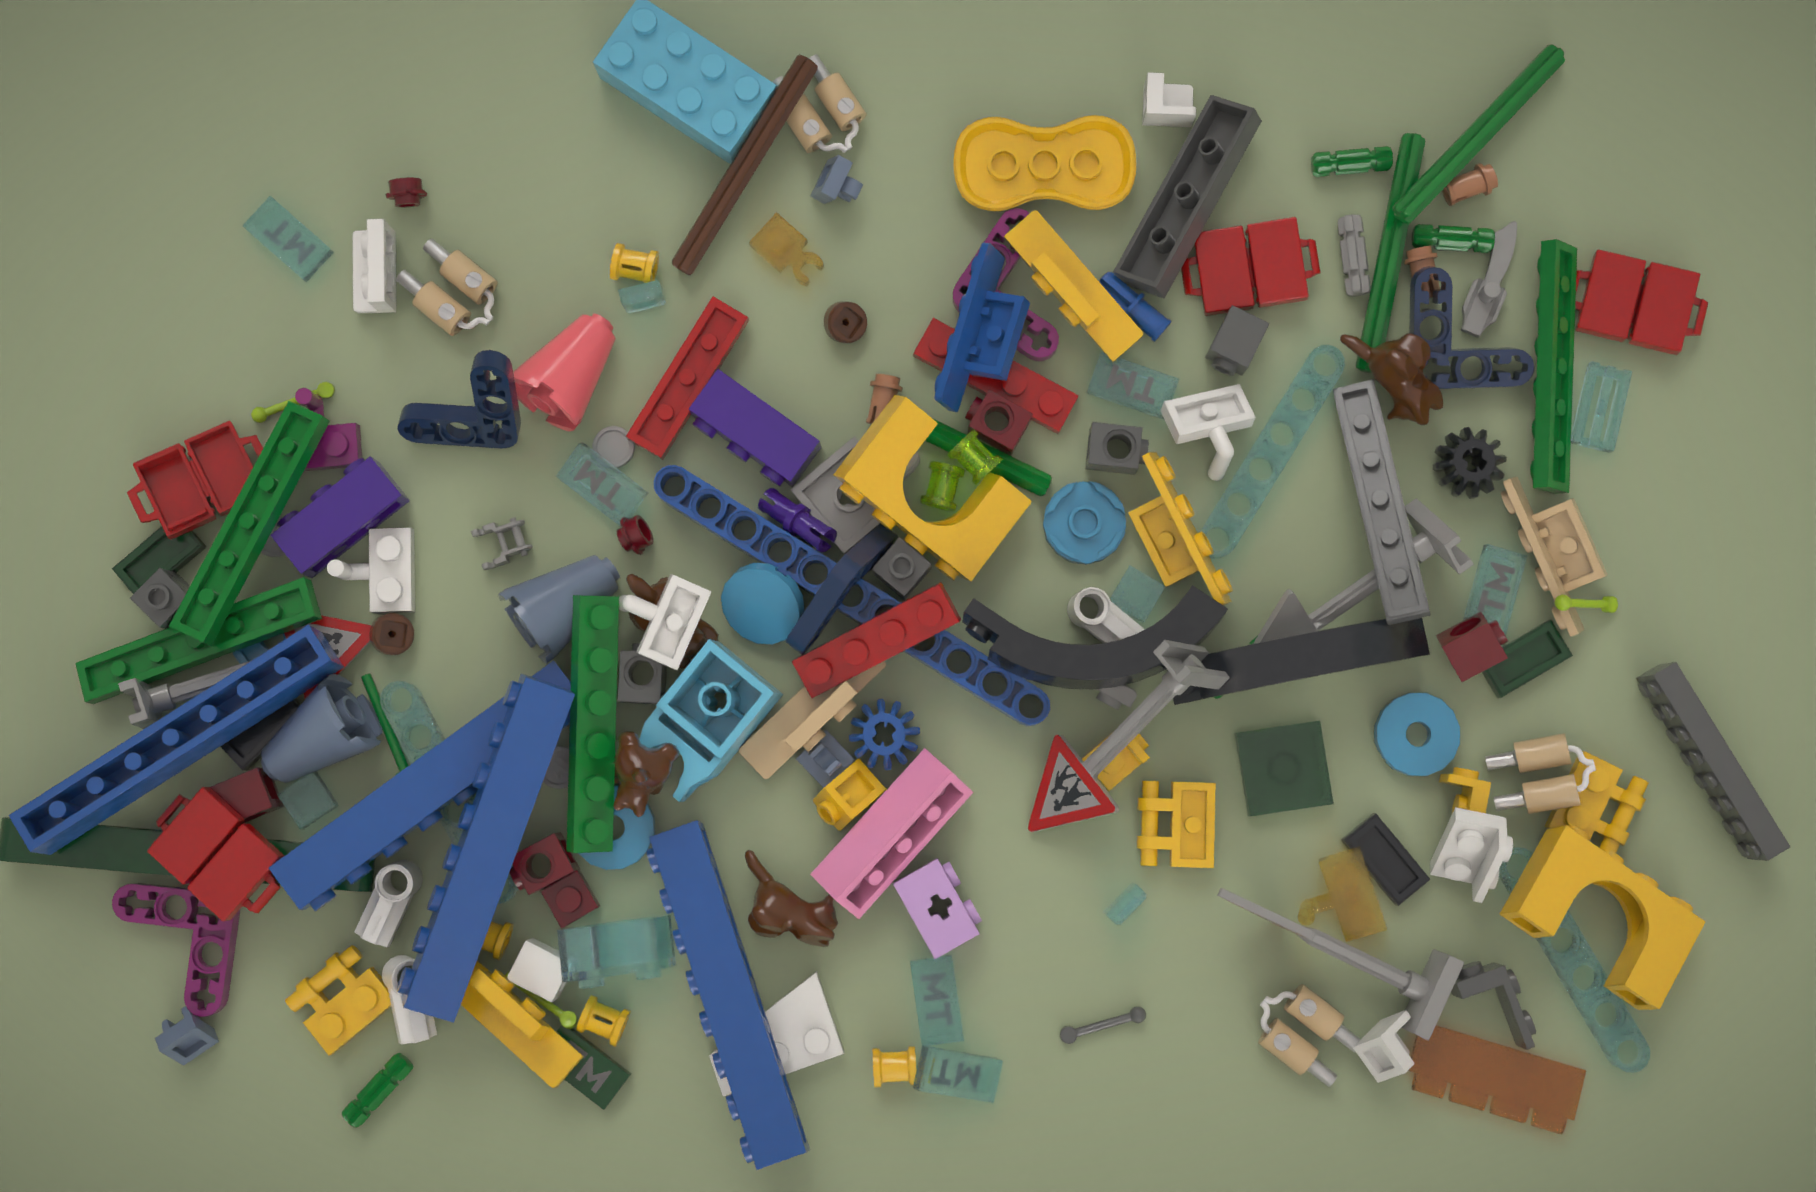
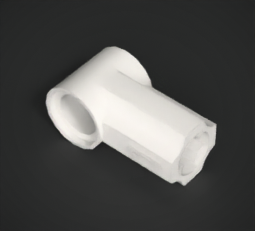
(1109, 624)
(387, 904)
(409, 1024)

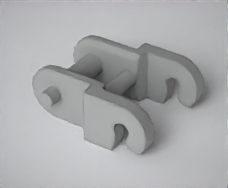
(499, 530)

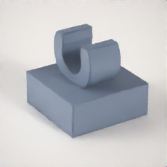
(835, 182)
(826, 759)
(186, 1038)

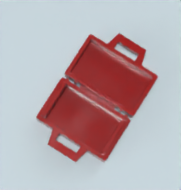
(1269, 264)
(1656, 308)
(181, 486)
(230, 854)

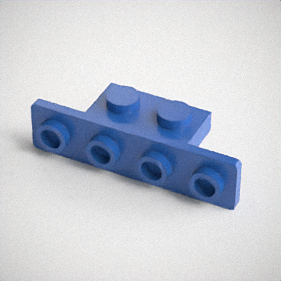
(984, 332)

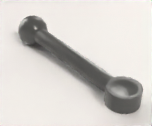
(1069, 1034)

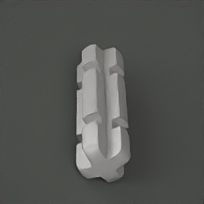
(1354, 255)

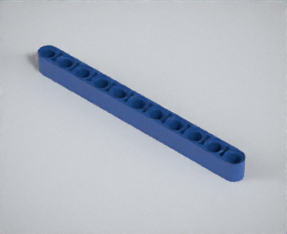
(874, 599)

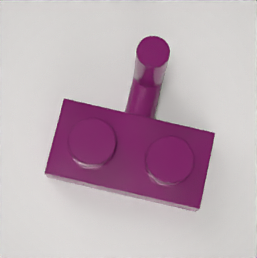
(339, 443)

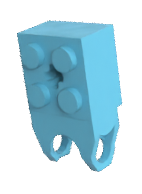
(693, 724)

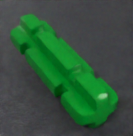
(1352, 161)
(1453, 238)
(377, 1090)

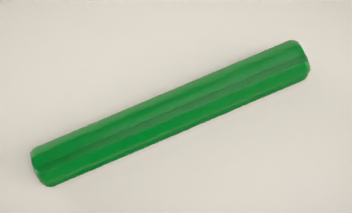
(1009, 468)

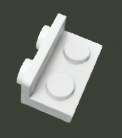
(374, 268)
(1473, 850)

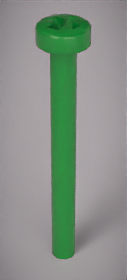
(390, 736)

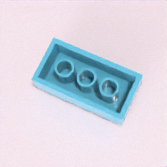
(684, 79)

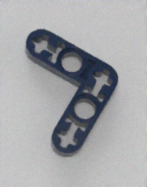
(1441, 345)
(420, 420)
(841, 579)

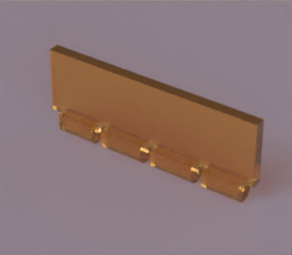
(1507, 1074)

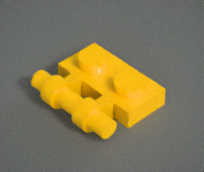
(1594, 800)
(1190, 824)
(350, 1010)

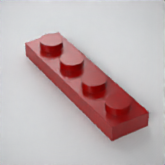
(686, 377)
(1023, 387)
(876, 640)

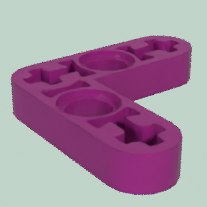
(1037, 324)
(204, 931)

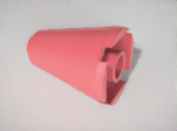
(566, 371)

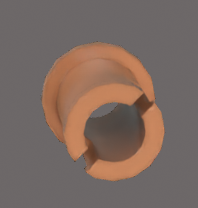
(1472, 183)
(1421, 258)
(884, 389)

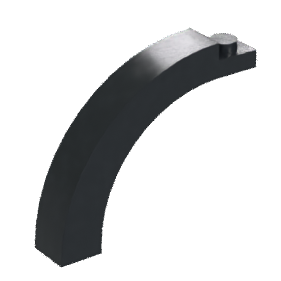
(1311, 656)
(1095, 664)

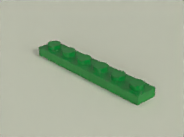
(1554, 367)
(249, 523)
(173, 651)
(592, 724)

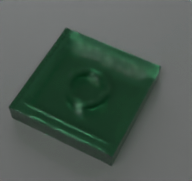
(1284, 768)

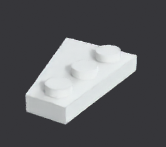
(800, 1029)

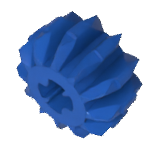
(898, 736)

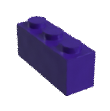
(753, 429)
(339, 516)

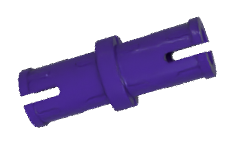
(797, 520)

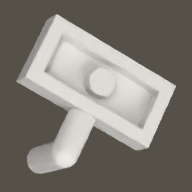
(1210, 416)
(388, 571)
(670, 620)

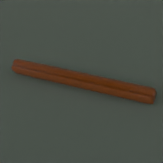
(744, 164)

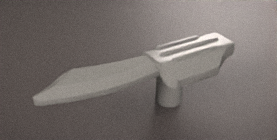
(1486, 295)

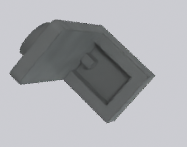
(1478, 978)

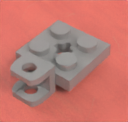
(822, 495)

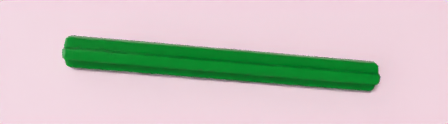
(1478, 134)
(1391, 247)

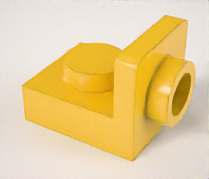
(1123, 763)
(1474, 791)
(848, 795)

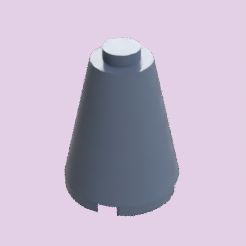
(544, 604)
(322, 732)

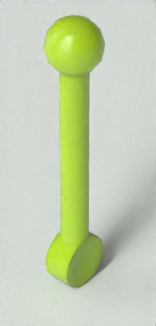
(260, 414)
(1608, 603)
(567, 1018)

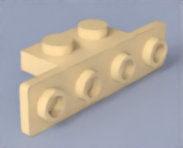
(1560, 547)
(801, 723)

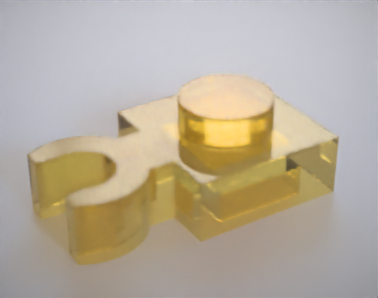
(782, 246)

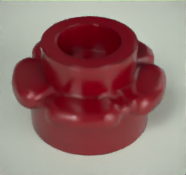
(406, 191)
(634, 534)

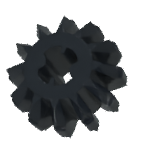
(1483, 459)

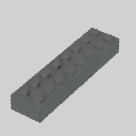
(1187, 196)
(1712, 762)

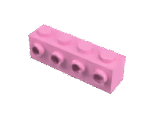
(891, 833)

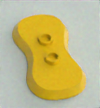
(1012, 163)

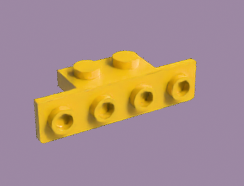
(1071, 282)
(1171, 536)
(519, 1025)

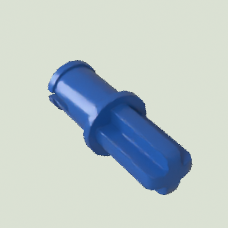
(1137, 308)

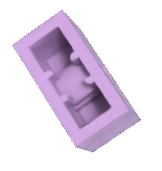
(938, 932)

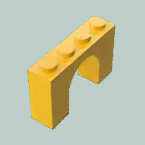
(876, 475)
(1658, 925)

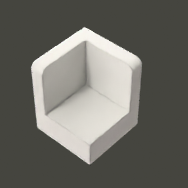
(1167, 103)
(538, 970)
(1384, 1050)

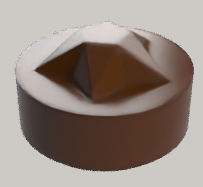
(845, 322)
(391, 634)

